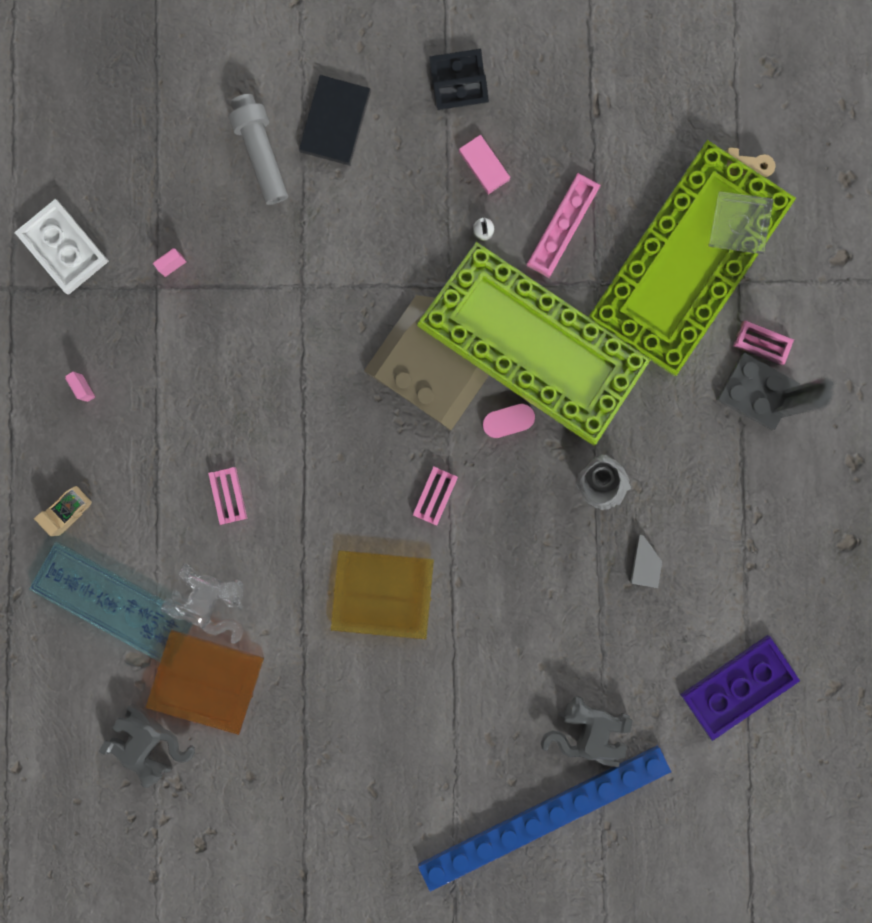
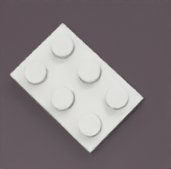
(61, 246)

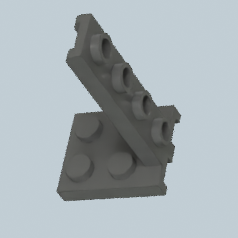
(770, 395)

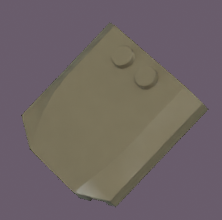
(425, 368)

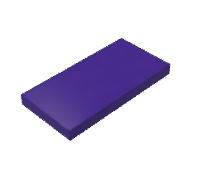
(740, 687)

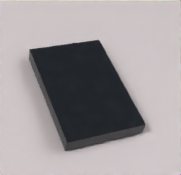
(335, 120)

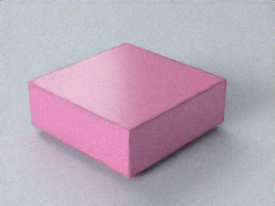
(169, 262)
(79, 386)

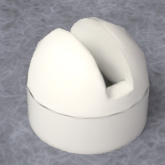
(477, 229)

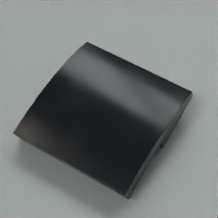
(459, 79)

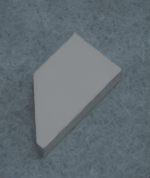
(646, 564)

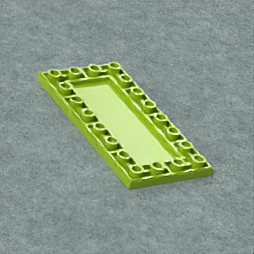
(672, 277)
(534, 343)

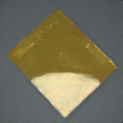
(382, 594)

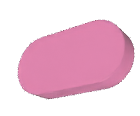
(508, 421)

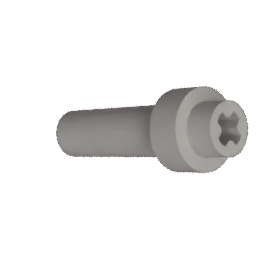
(250, 122)

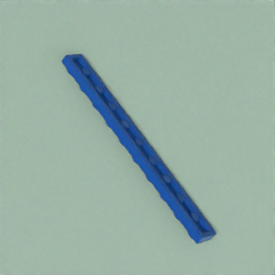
(544, 818)

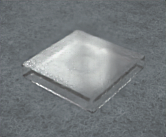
(741, 222)

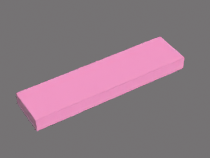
(563, 225)

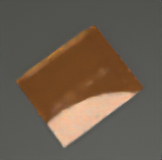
(204, 682)

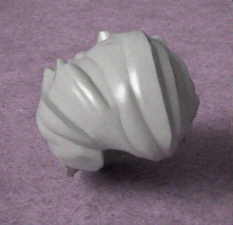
(603, 482)

